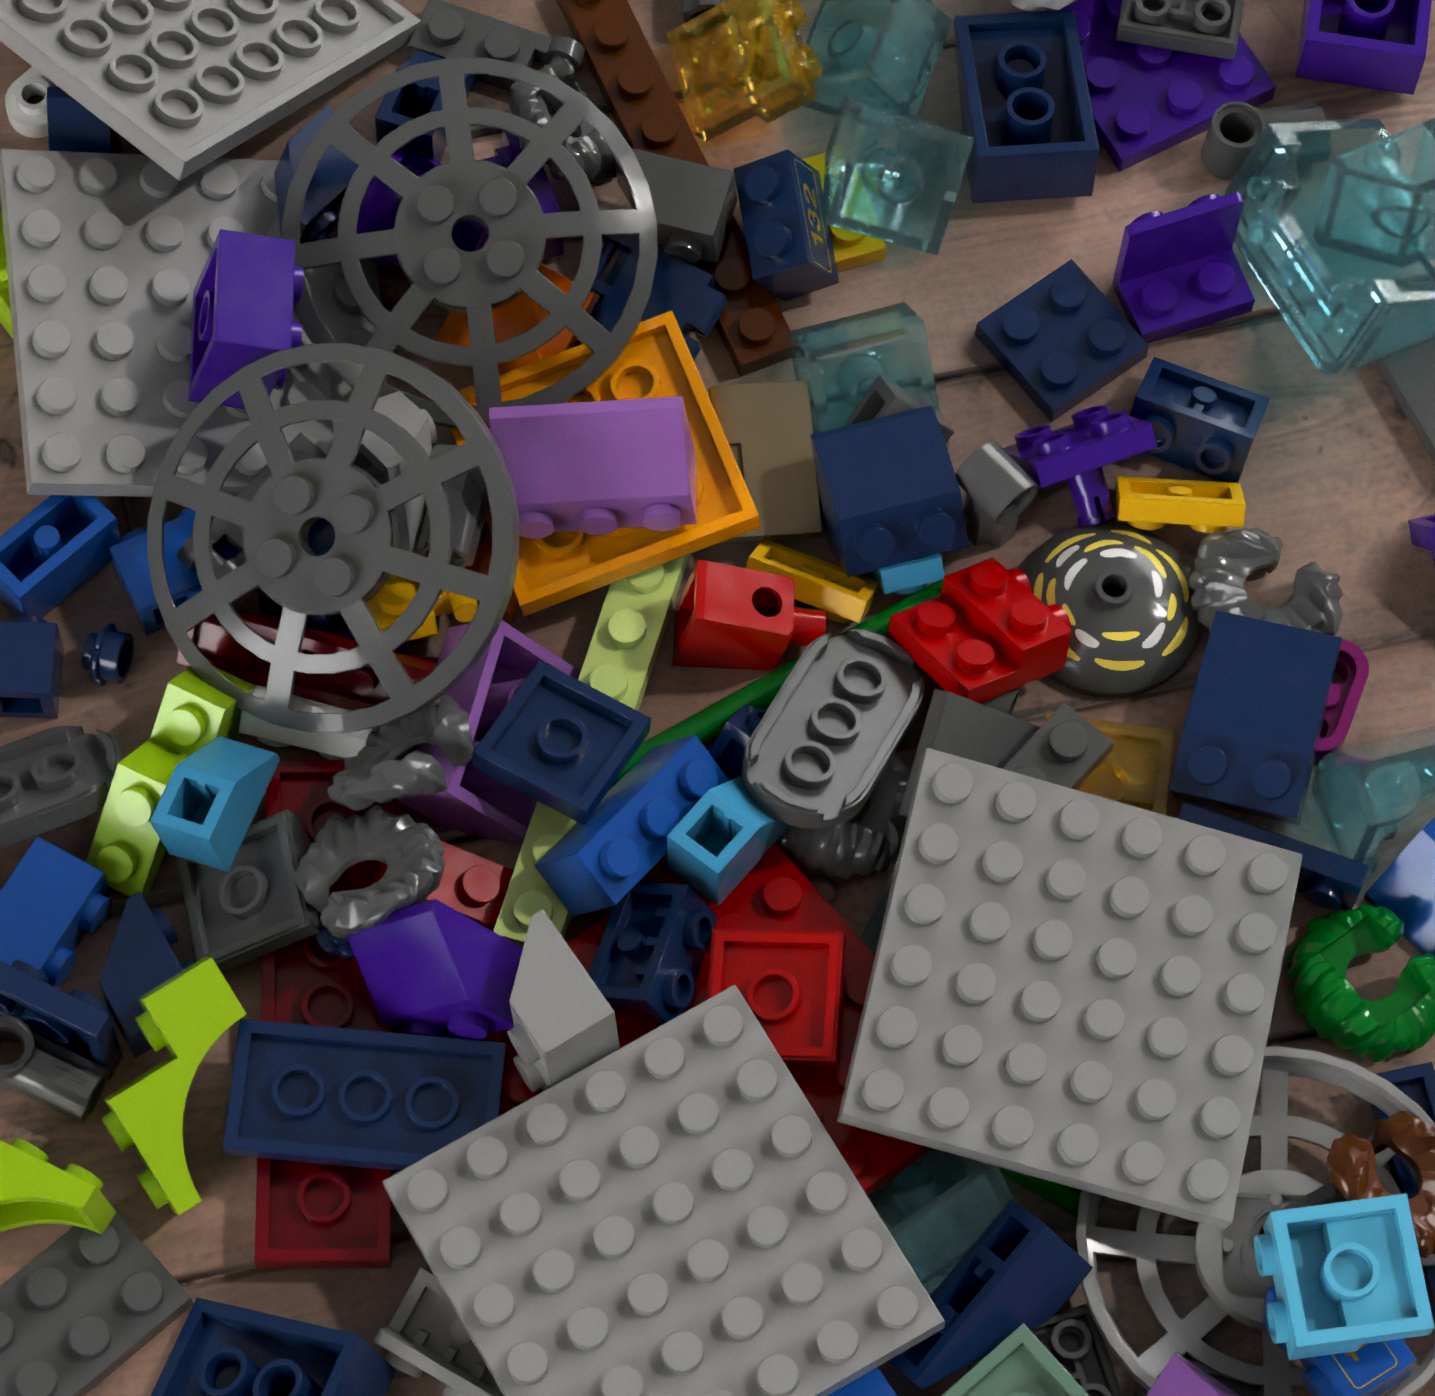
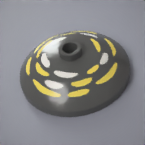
(1124, 641)

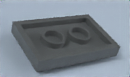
(83, 1311)

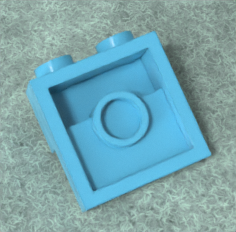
(1343, 1276)

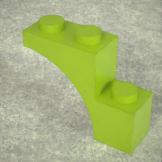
(187, 720)
(148, 1111)
(45, 1194)

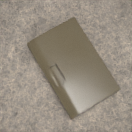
(772, 445)

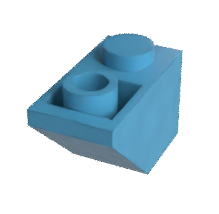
(213, 801)
(721, 840)

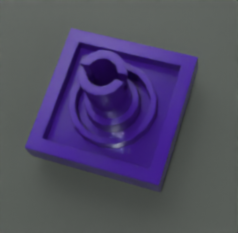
(1079, 453)

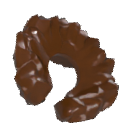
(1355, 1176)

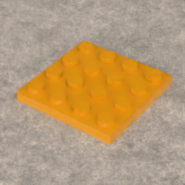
(650, 366)

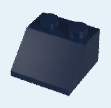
(888, 491)

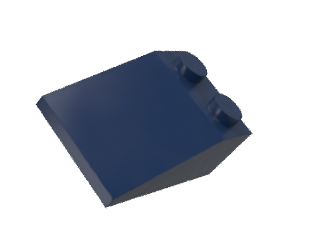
(1025, 106)
(1256, 717)
(262, 1354)

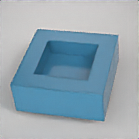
(910, 575)

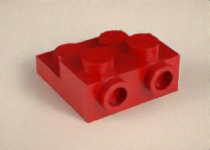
(984, 632)

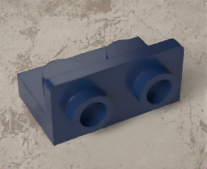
(1199, 419)
(653, 949)

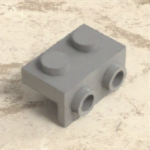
(433, 1340)

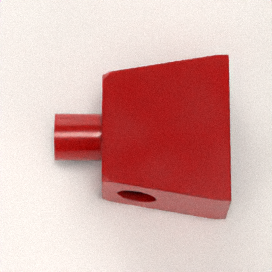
(739, 619)

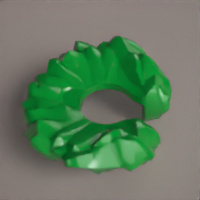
(1331, 1004)

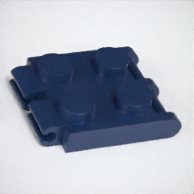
(675, 288)

